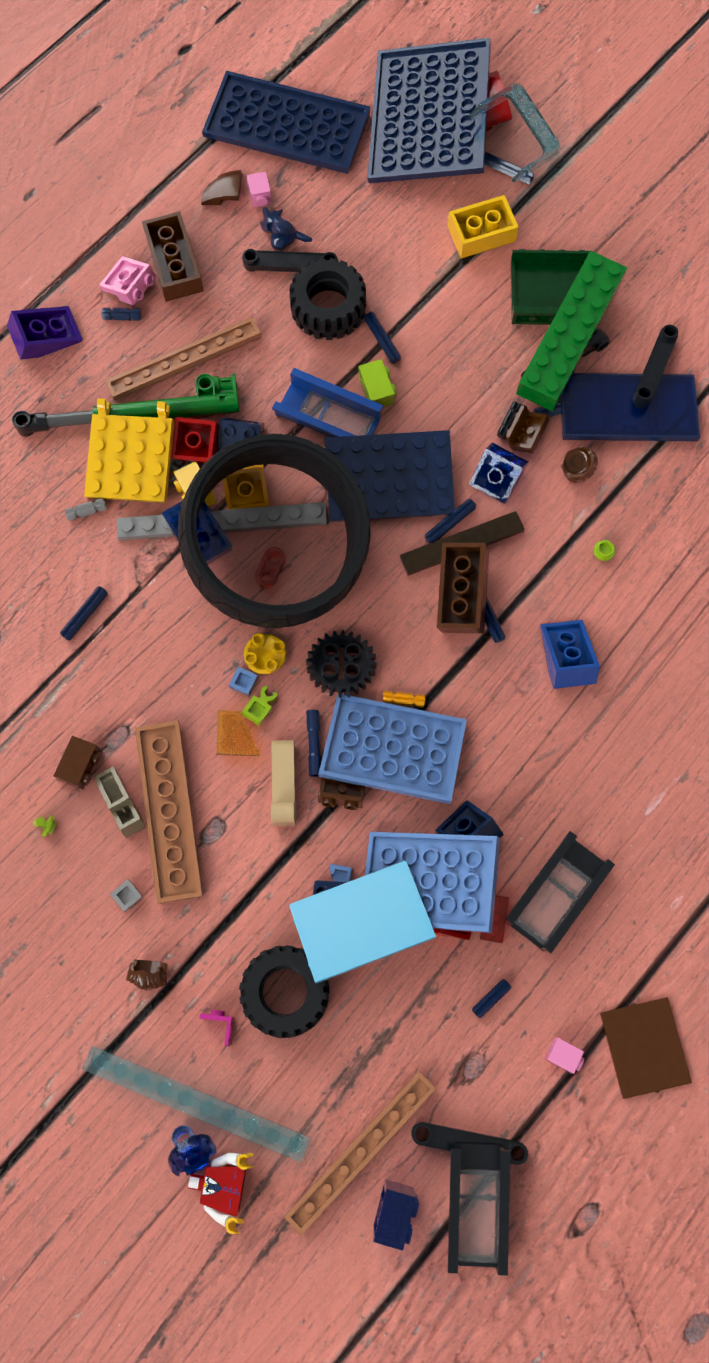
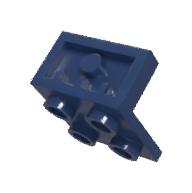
(235, 430)

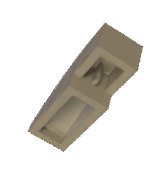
(119, 802)

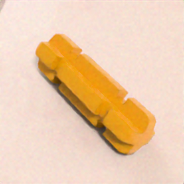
(403, 698)

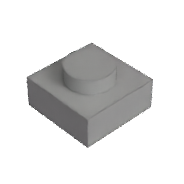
(126, 895)

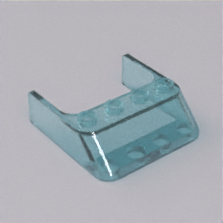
(533, 119)

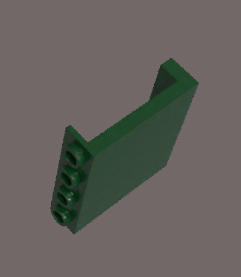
(541, 283)

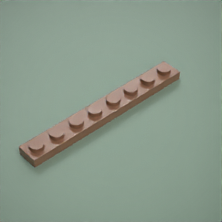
(183, 358)
(359, 1153)

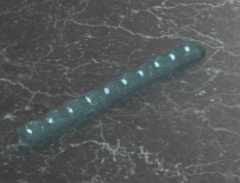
(196, 1103)

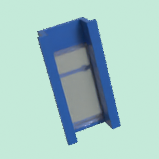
(327, 407)

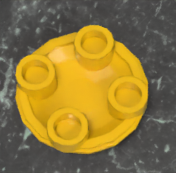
(264, 653)

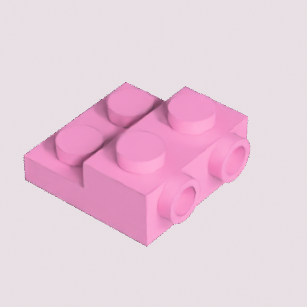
(129, 280)

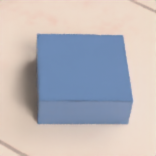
(243, 681)

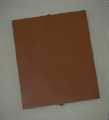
(645, 1048)

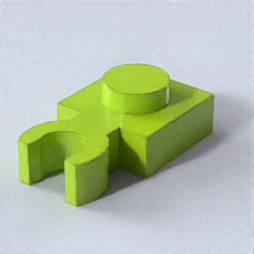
(259, 708)

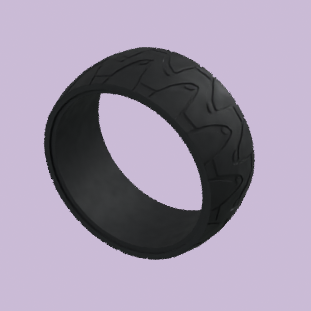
(293, 453)

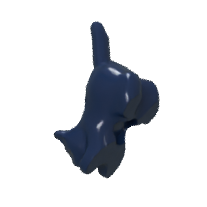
(282, 230)

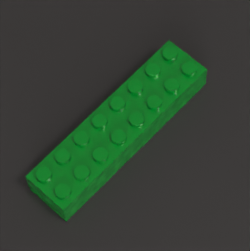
(571, 331)

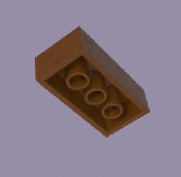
(173, 256)
(463, 588)

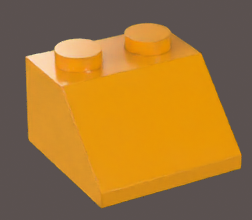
(246, 488)

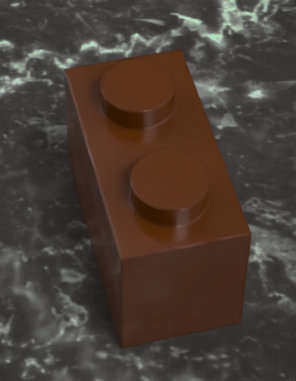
(78, 762)

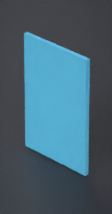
(361, 921)

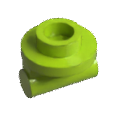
(48, 826)

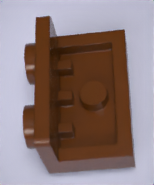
(526, 430)
(340, 793)

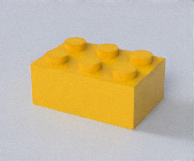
(482, 226)

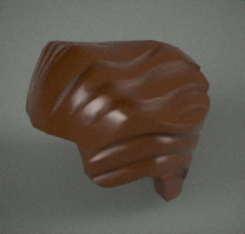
(579, 464)
(147, 974)

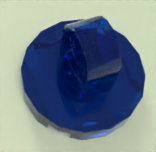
(191, 1153)

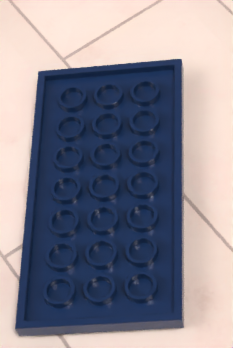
(286, 122)

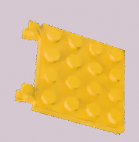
(129, 455)

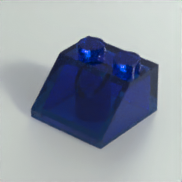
(498, 472)

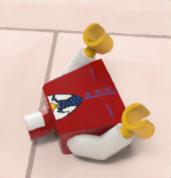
(223, 1188)

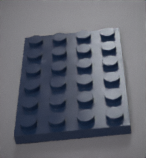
(398, 473)

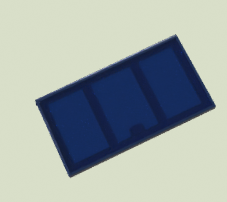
(603, 409)

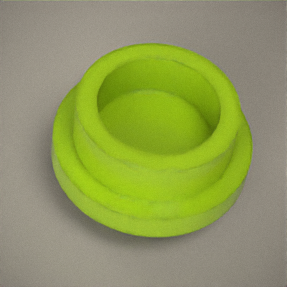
(604, 550)

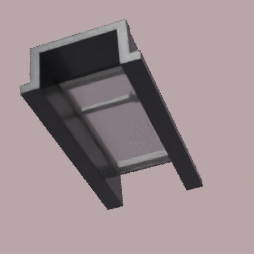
(558, 894)
(479, 1206)

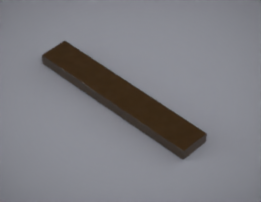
(488, 533)

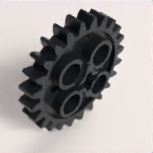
(362, 664)

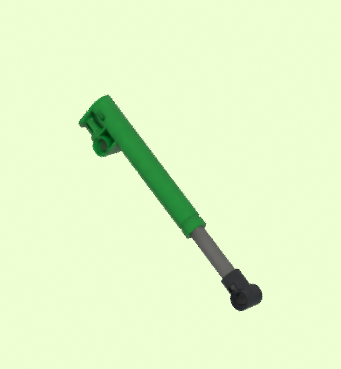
(218, 398)

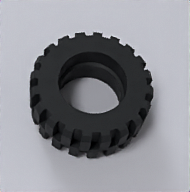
(328, 276)
(255, 1006)

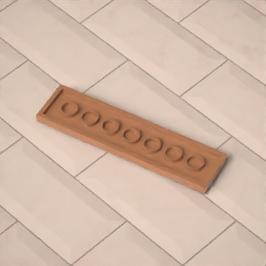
(168, 812)

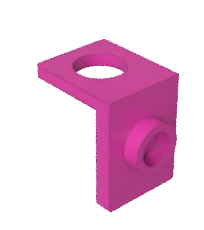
(220, 1016)

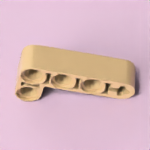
(283, 784)

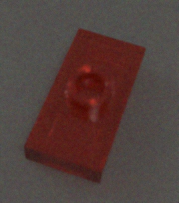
(499, 921)

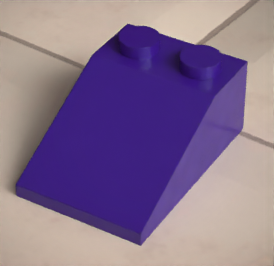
(42, 331)

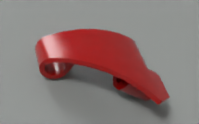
(500, 112)

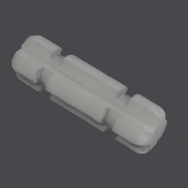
(85, 509)

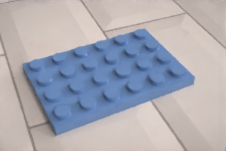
(393, 748)
(450, 871)

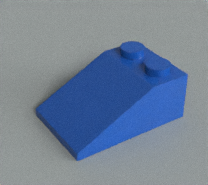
(569, 654)

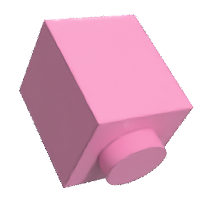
(259, 189)
(565, 1055)

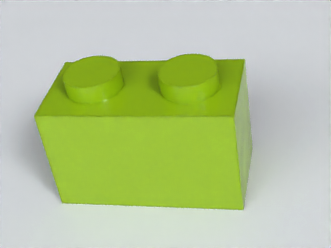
(376, 382)

